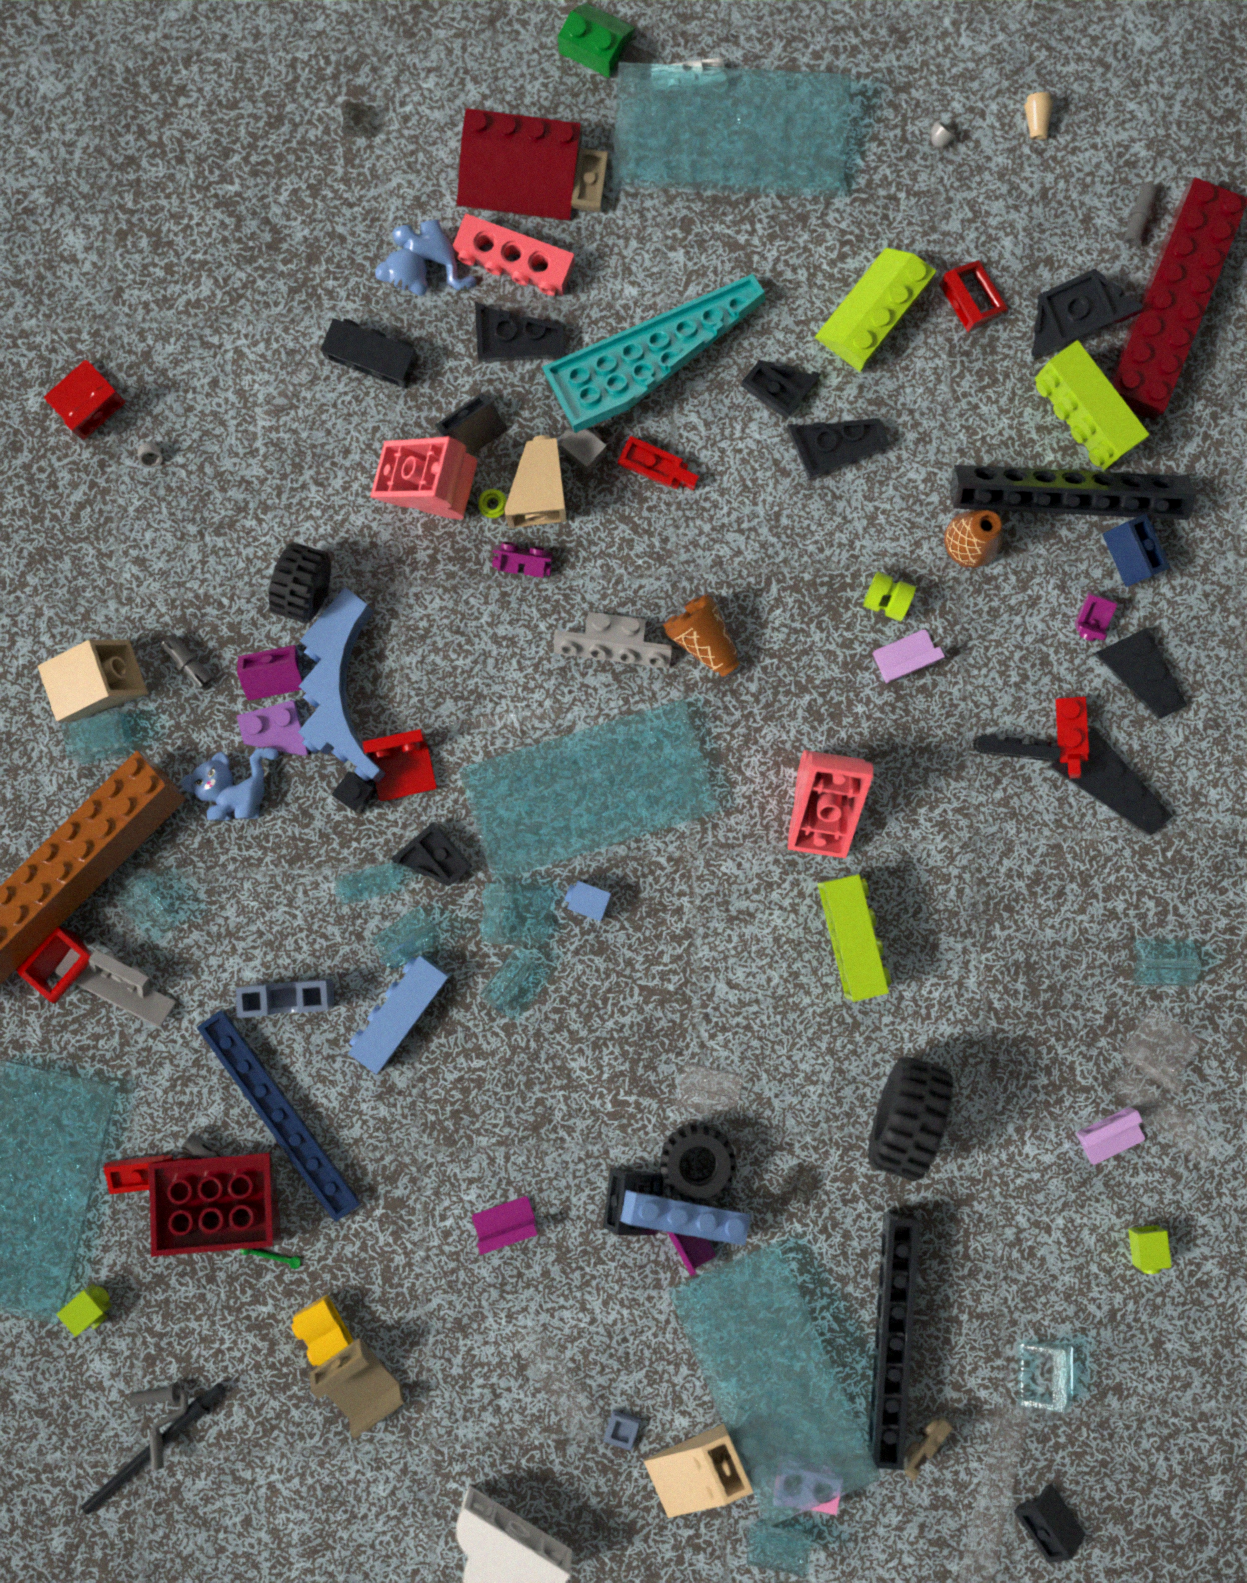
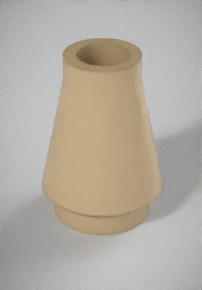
(1038, 114)

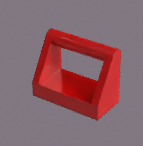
(963, 302)
(48, 957)

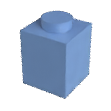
(587, 900)

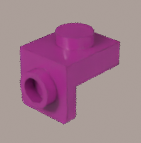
(1094, 617)

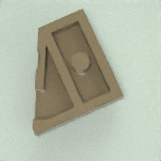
(918, 1453)

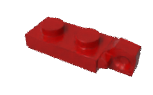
(656, 465)
(1072, 733)
(132, 1174)

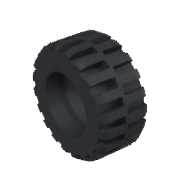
(910, 1119)

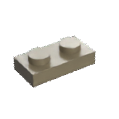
(589, 180)

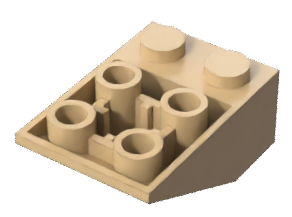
(698, 1473)

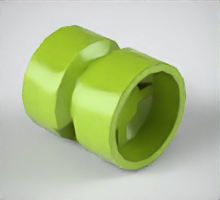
(898, 601)

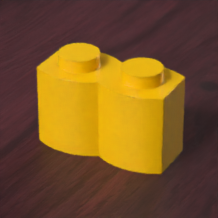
(321, 1330)

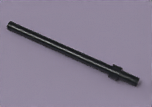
(196, 1410)

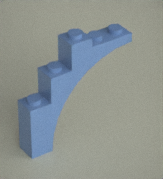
(331, 644)

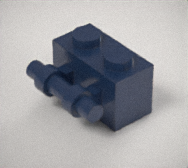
(1136, 550)

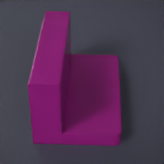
(269, 672)
(505, 1225)
(692, 1250)

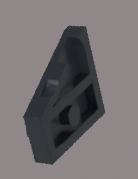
(779, 386)
(434, 856)

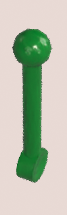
(293, 1262)

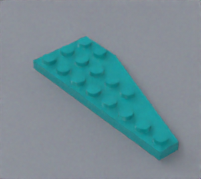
(634, 362)

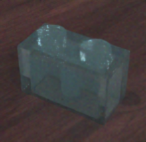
(97, 737)

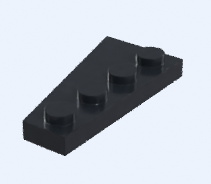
(1116, 786)

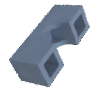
(285, 998)

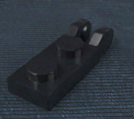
(1014, 748)

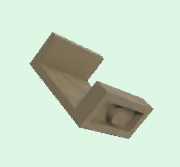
(358, 1386)

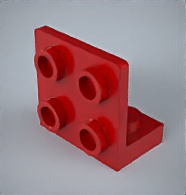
(84, 400)
(405, 762)

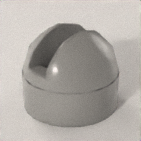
(941, 134)
(144, 457)

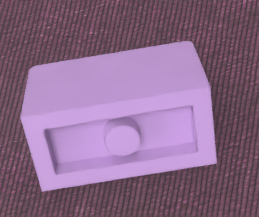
(906, 656)
(1111, 1135)

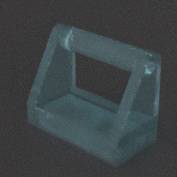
(1062, 1375)

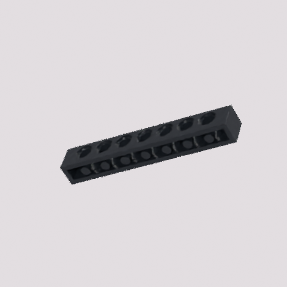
(1071, 492)
(893, 1340)

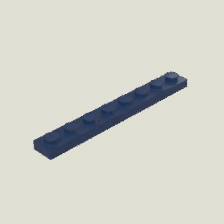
(279, 1115)

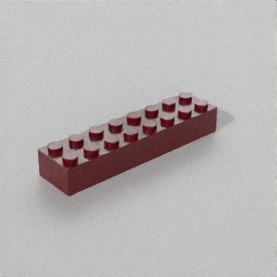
(1176, 296)

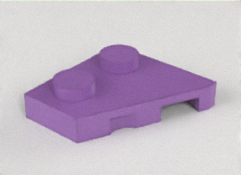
(274, 727)

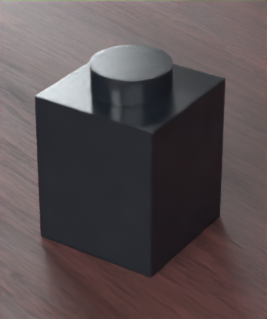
(354, 792)

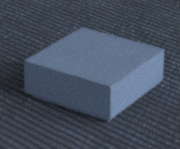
(622, 1430)

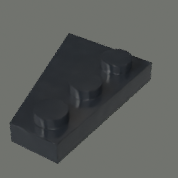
(514, 337)
(835, 445)
(1144, 672)

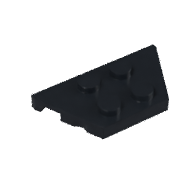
(1078, 311)

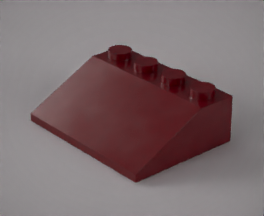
(518, 164)
(213, 1205)

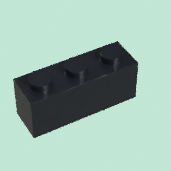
(369, 352)

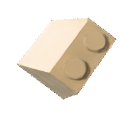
(537, 487)
(92, 678)

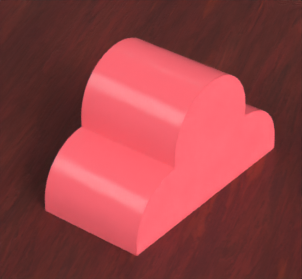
(426, 475)
(828, 802)

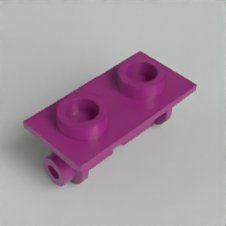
(511, 556)

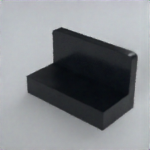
(473, 424)
(1051, 1526)

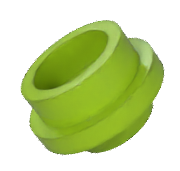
(488, 495)

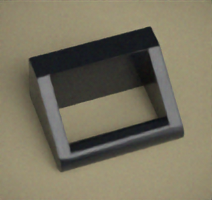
(619, 1182)

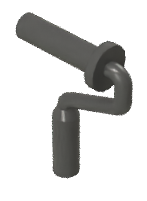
(173, 1395)

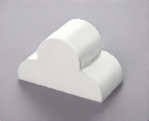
(506, 1546)

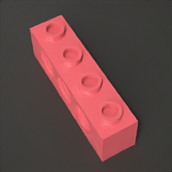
(478, 232)

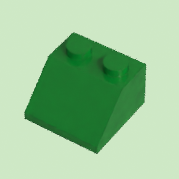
(594, 38)

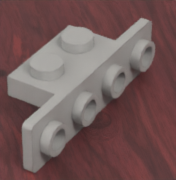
(613, 640)
(120, 986)

